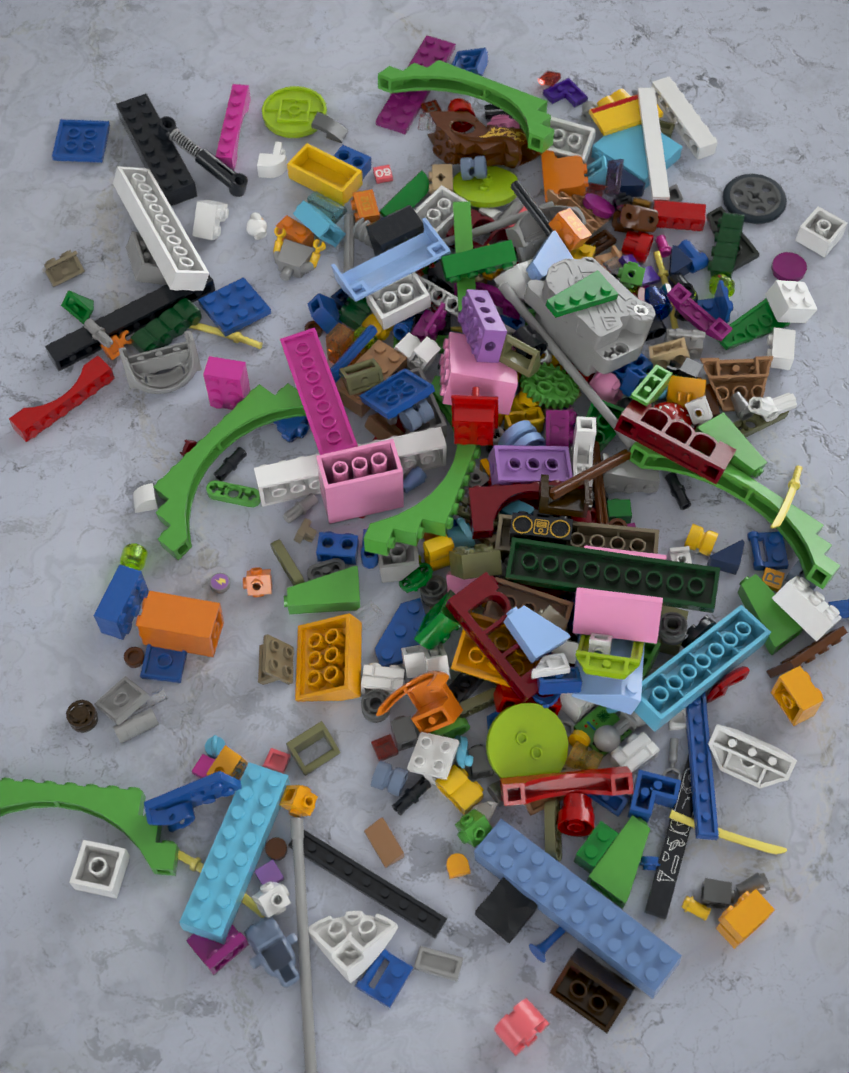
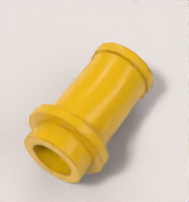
(695, 908)

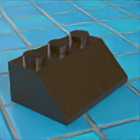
(592, 990)

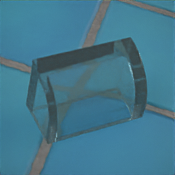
(330, 208)

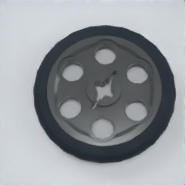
(759, 182)

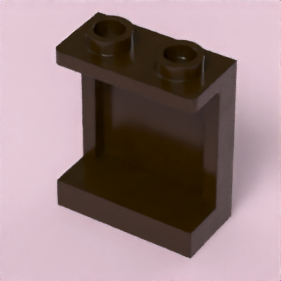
(573, 504)

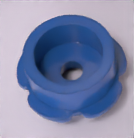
(649, 862)

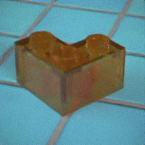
(338, 341)

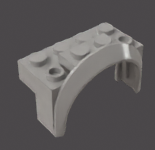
(153, 361)

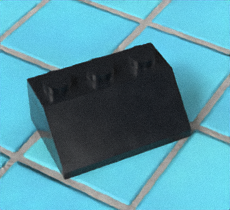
(394, 229)

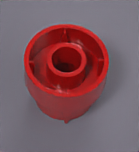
(461, 105)
(638, 245)
(576, 815)

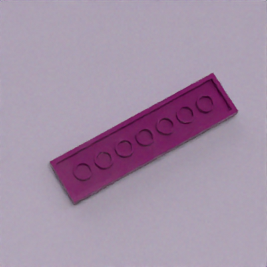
(404, 106)

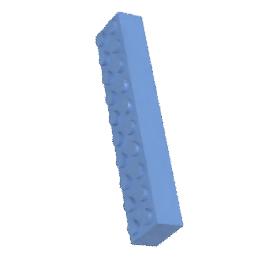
(578, 908)

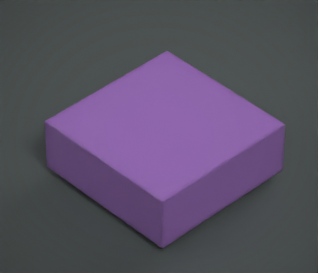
(268, 873)

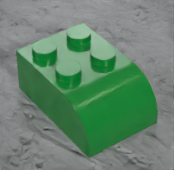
(437, 625)

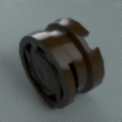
(82, 716)

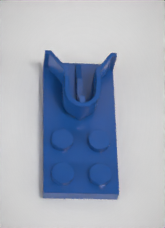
(180, 803)

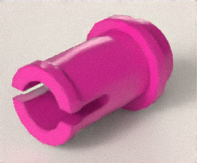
(662, 245)

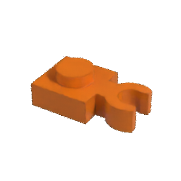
(118, 343)

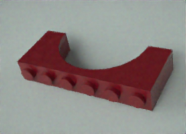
(488, 501)

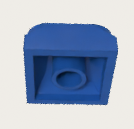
(472, 60)

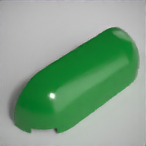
(408, 195)

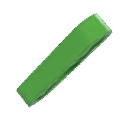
(218, 495)

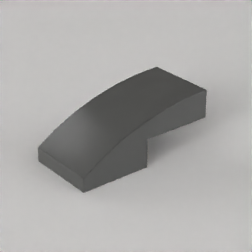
(326, 124)

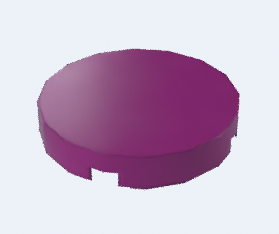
(599, 205)
(789, 267)

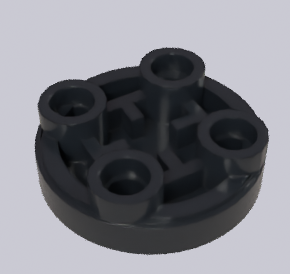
(696, 631)

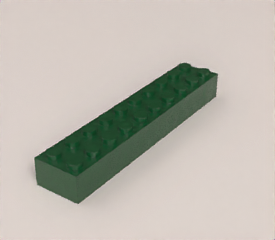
(571, 567)

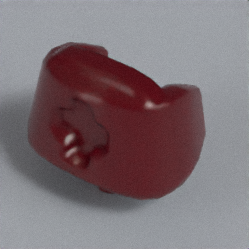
(189, 445)

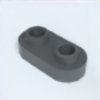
(325, 568)

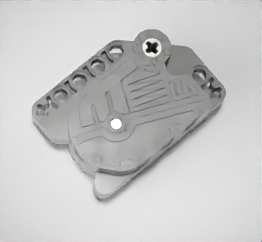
(598, 336)

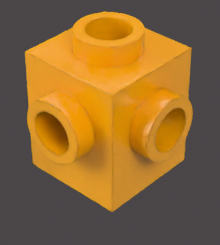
(298, 800)

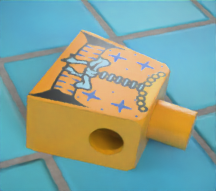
(229, 763)

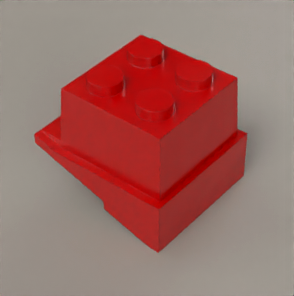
(474, 418)

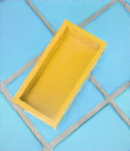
(324, 174)

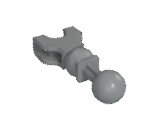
(608, 737)

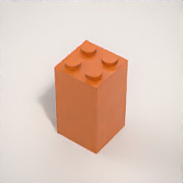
(180, 623)

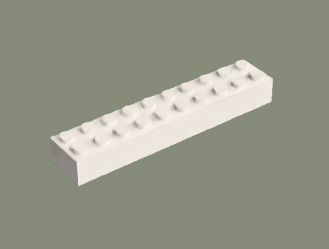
(160, 229)
(300, 476)

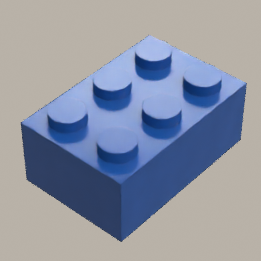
(121, 602)

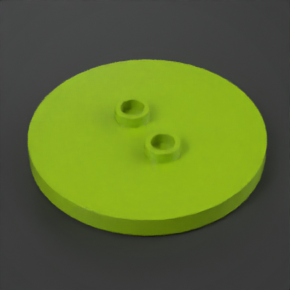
(292, 110)
(487, 192)
(526, 741)

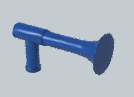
(540, 950)

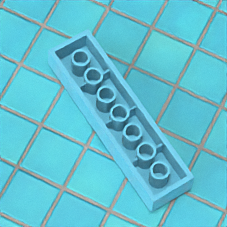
(699, 666)
(234, 854)

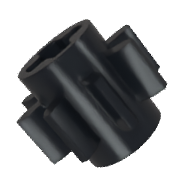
(621, 199)

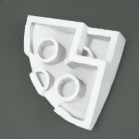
(352, 940)

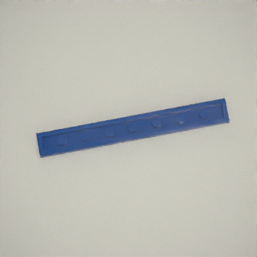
(701, 770)

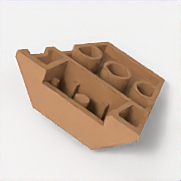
(562, 199)
(737, 375)

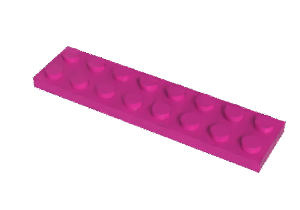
(318, 392)

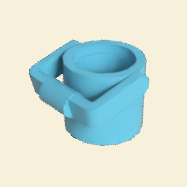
(461, 534)

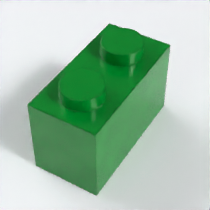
(595, 847)

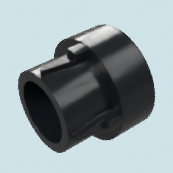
(531, 338)

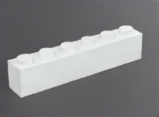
(686, 120)

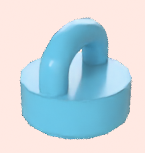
(214, 746)

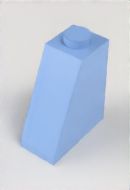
(550, 252)
(534, 633)

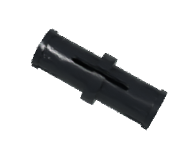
(230, 464)
(678, 491)
(411, 796)

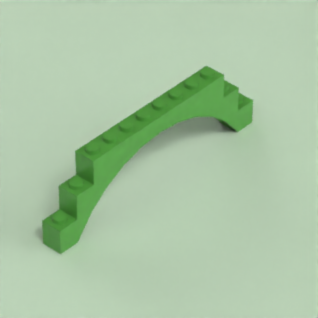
(441, 76)
(182, 480)
(435, 511)
(797, 527)
(116, 806)

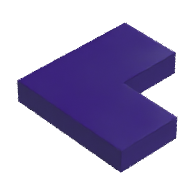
(565, 89)
(650, 275)

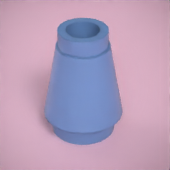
(414, 479)

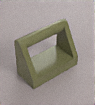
(517, 361)
(363, 379)
(307, 739)

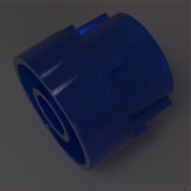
(659, 301)

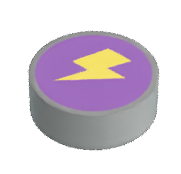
(220, 583)

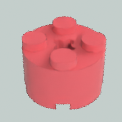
(521, 1026)

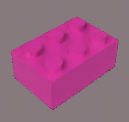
(226, 382)

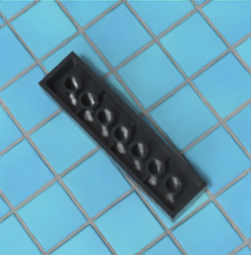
(156, 154)

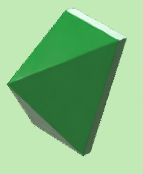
(78, 306)

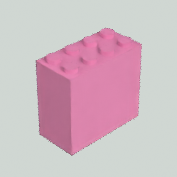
(462, 372)
(361, 481)

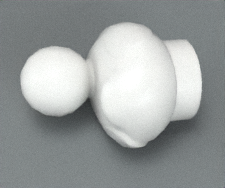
(256, 226)

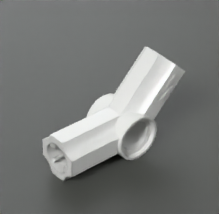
(772, 408)

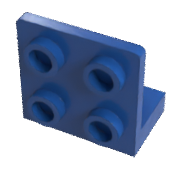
(720, 305)

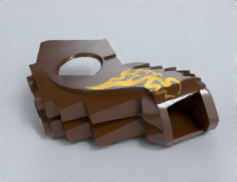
(497, 144)

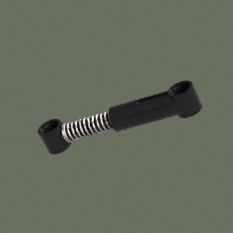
(234, 181)

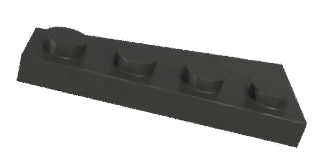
(746, 250)

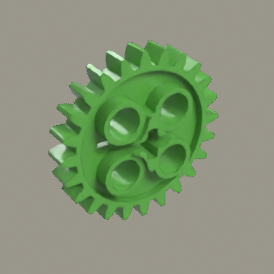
(550, 387)

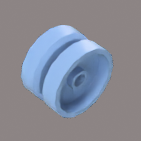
(522, 434)

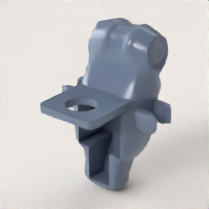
(273, 950)

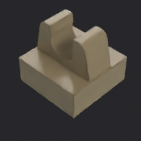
(305, 532)

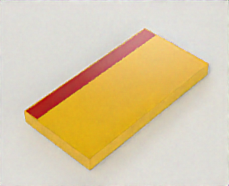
(618, 115)

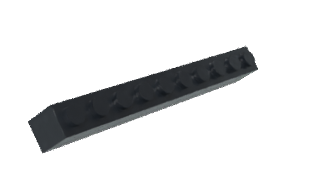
(130, 317)

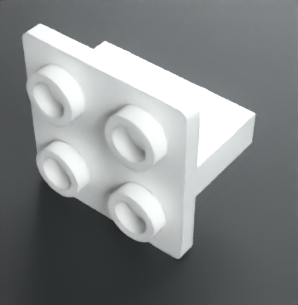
(433, 756)

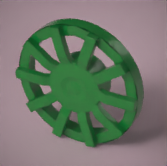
(417, 578)

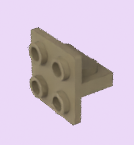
(63, 269)
(275, 661)

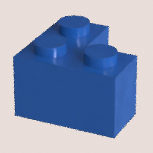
(651, 790)

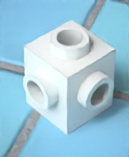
(271, 899)

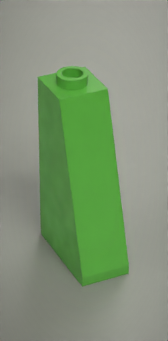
(746, 456)
(325, 594)
(758, 601)
(619, 865)

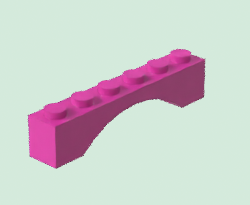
(229, 138)

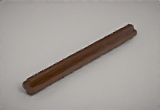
(589, 474)
(599, 490)

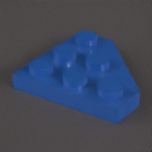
(400, 633)

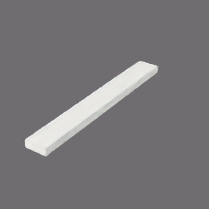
(653, 144)

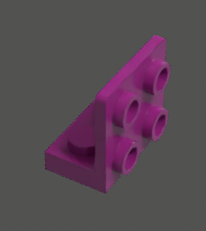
(430, 323)
(560, 427)
(215, 954)

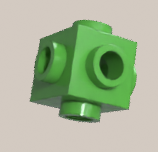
(637, 272)
(473, 828)

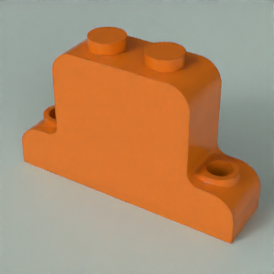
(564, 174)

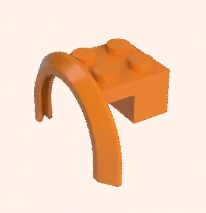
(432, 699)

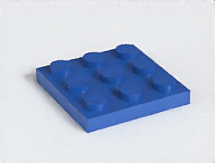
(81, 140)
(234, 306)
(397, 393)

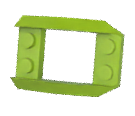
(608, 665)

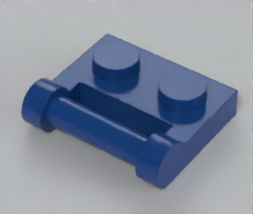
(773, 548)
(389, 983)

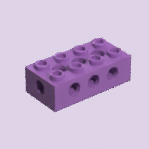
(482, 326)
(527, 464)

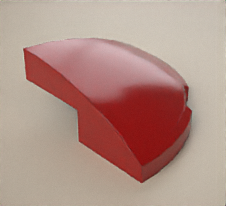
(728, 680)

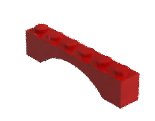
(33, 420)
(600, 781)

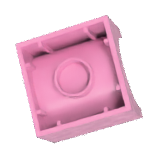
(618, 613)

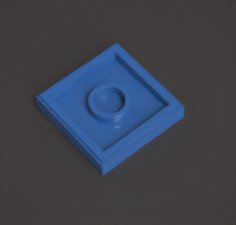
(163, 664)

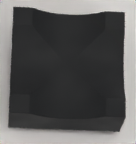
(506, 910)

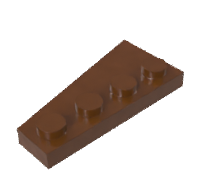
(808, 653)

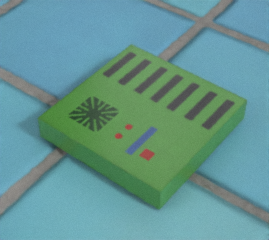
(596, 719)

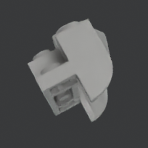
(529, 236)

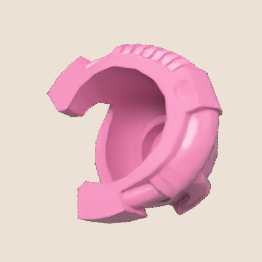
(607, 387)

